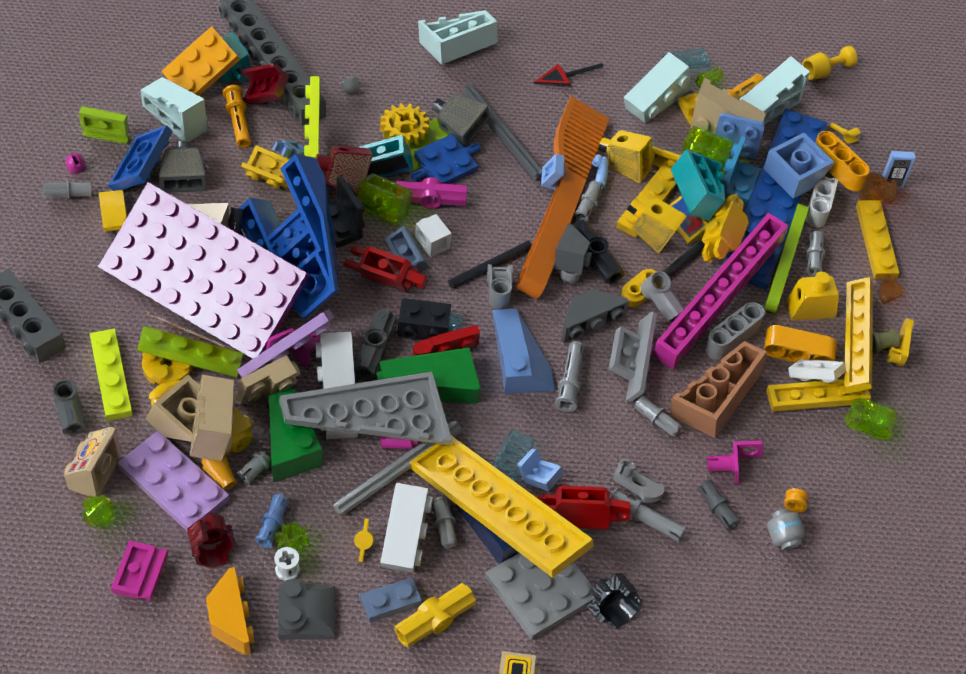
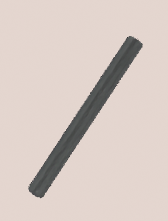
(507, 136)

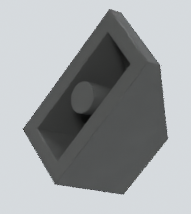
(572, 252)

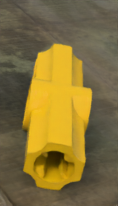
(435, 615)

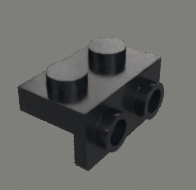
(423, 319)

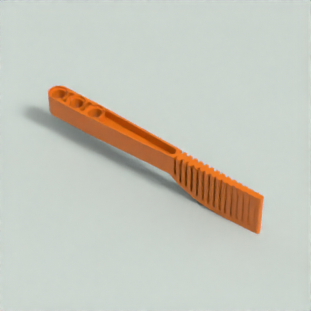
(578, 141)

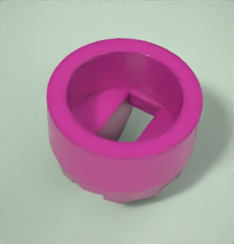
(70, 164)

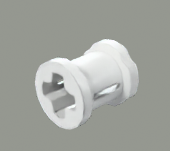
(292, 559)

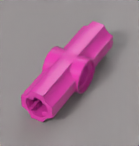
(433, 193)

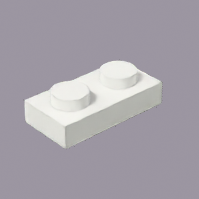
(817, 369)

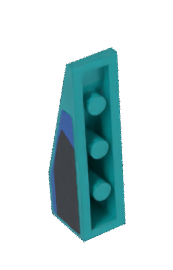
(389, 157)

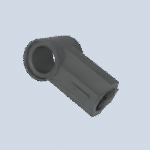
(68, 408)

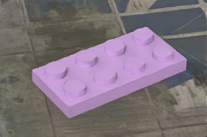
(294, 339)
(173, 480)

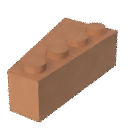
(717, 394)

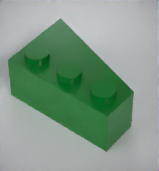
(292, 446)

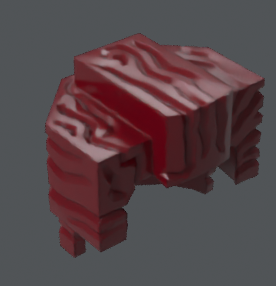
(211, 541)

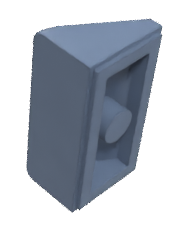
(404, 245)

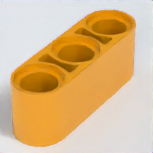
(848, 166)
(796, 344)

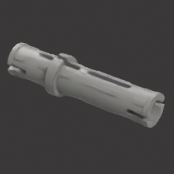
(651, 517)

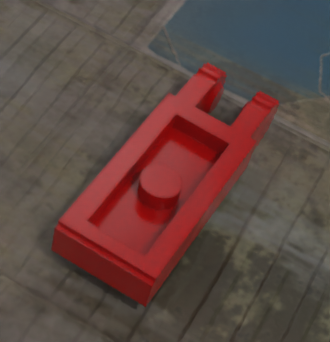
(453, 340)

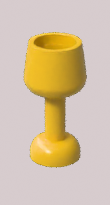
(821, 65)

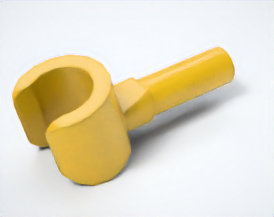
(849, 135)

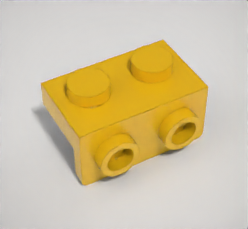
(266, 166)

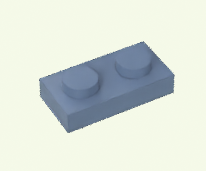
(390, 599)

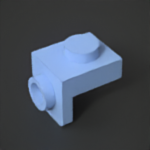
(539, 472)

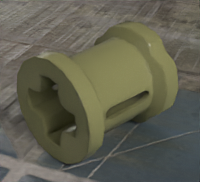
(885, 340)

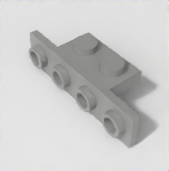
(632, 355)

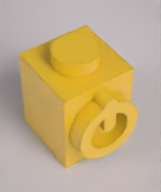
(241, 432)

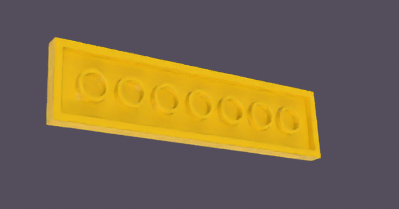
(502, 506)

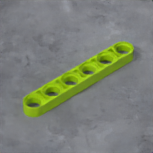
(786, 259)

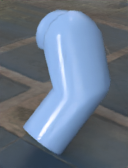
(602, 172)

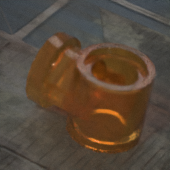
(878, 188)

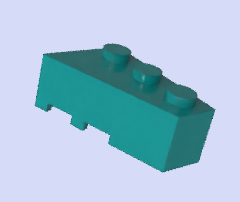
(699, 183)

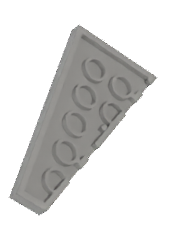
(388, 407)

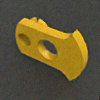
(900, 355)

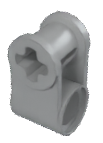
(499, 286)

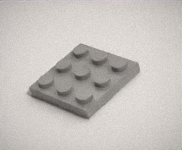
(535, 597)

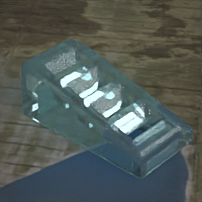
(519, 439)

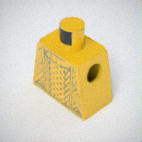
(629, 154)
(655, 222)

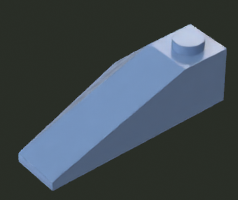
(520, 357)

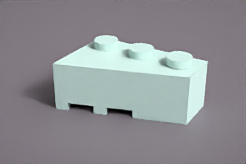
(458, 37)

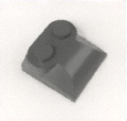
(306, 611)

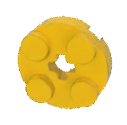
(160, 373)

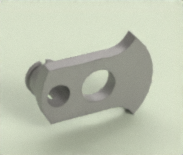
(626, 476)

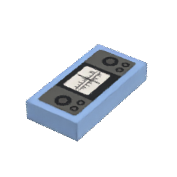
(899, 167)

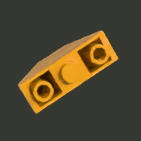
(228, 613)

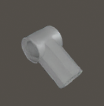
(663, 295)

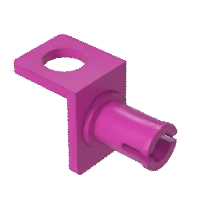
(302, 353)
(730, 462)

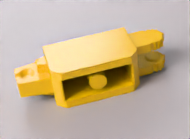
(725, 229)

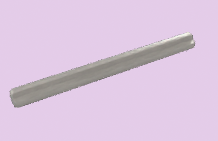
(386, 475)

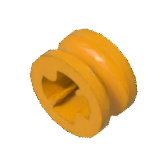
(796, 500)

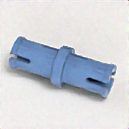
(272, 521)

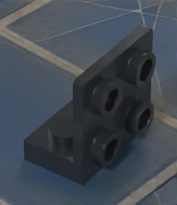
(346, 215)

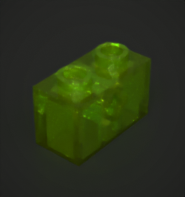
(385, 198)

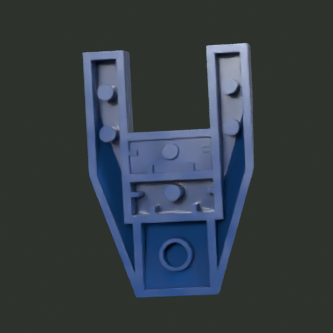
(304, 237)

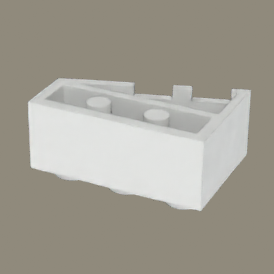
(406, 528)

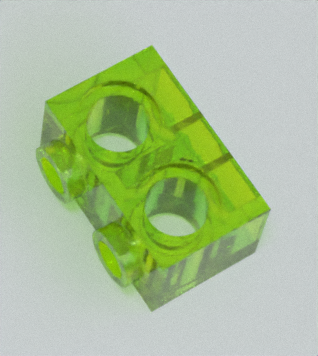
(708, 145)

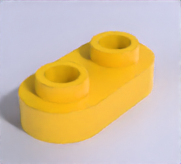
(636, 299)

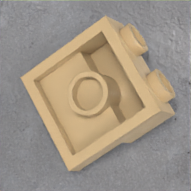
(268, 380)

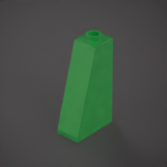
(451, 370)

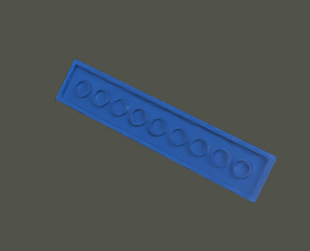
(770, 196)

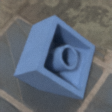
(797, 164)

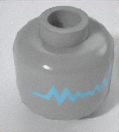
(786, 529)

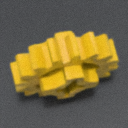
(405, 123)

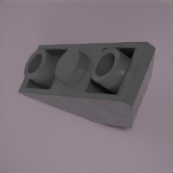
(591, 312)

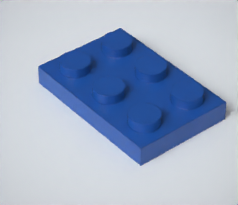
(140, 159)

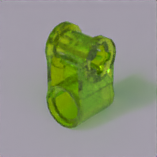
(873, 419)

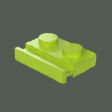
(104, 125)

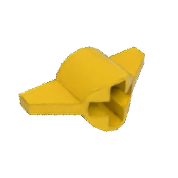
(364, 539)

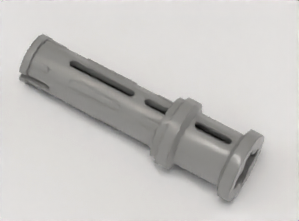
(570, 385)

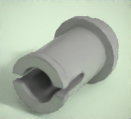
(254, 467)

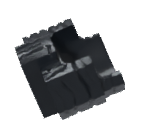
(615, 600)

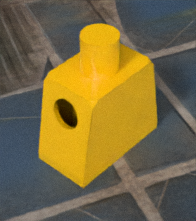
(813, 298)

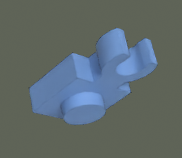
(288, 148)

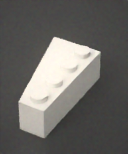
(336, 368)

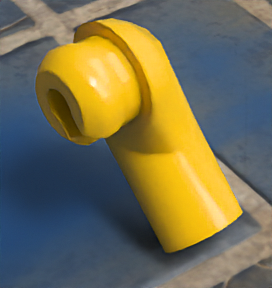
(160, 390)

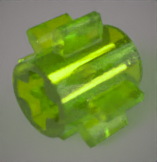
(98, 511)
(293, 531)

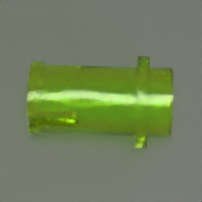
(710, 74)

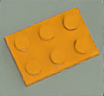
(201, 63)

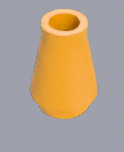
(219, 472)

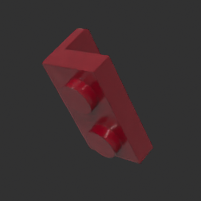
(266, 83)

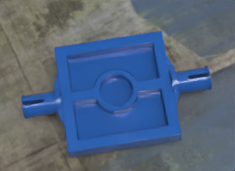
(445, 160)

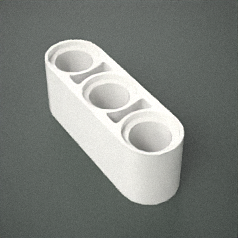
(821, 200)

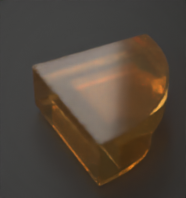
(889, 290)

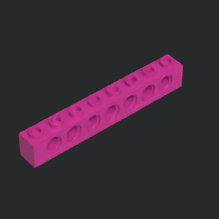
(719, 291)

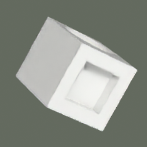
(433, 235)

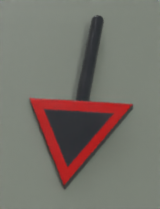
(558, 77)

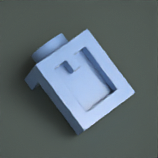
(553, 172)

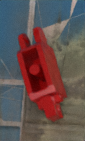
(386, 269)
(587, 506)

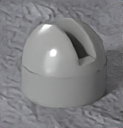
(350, 85)
(569, 277)

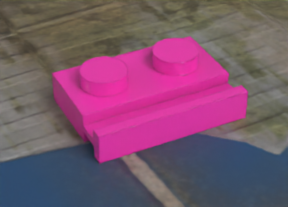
(139, 571)

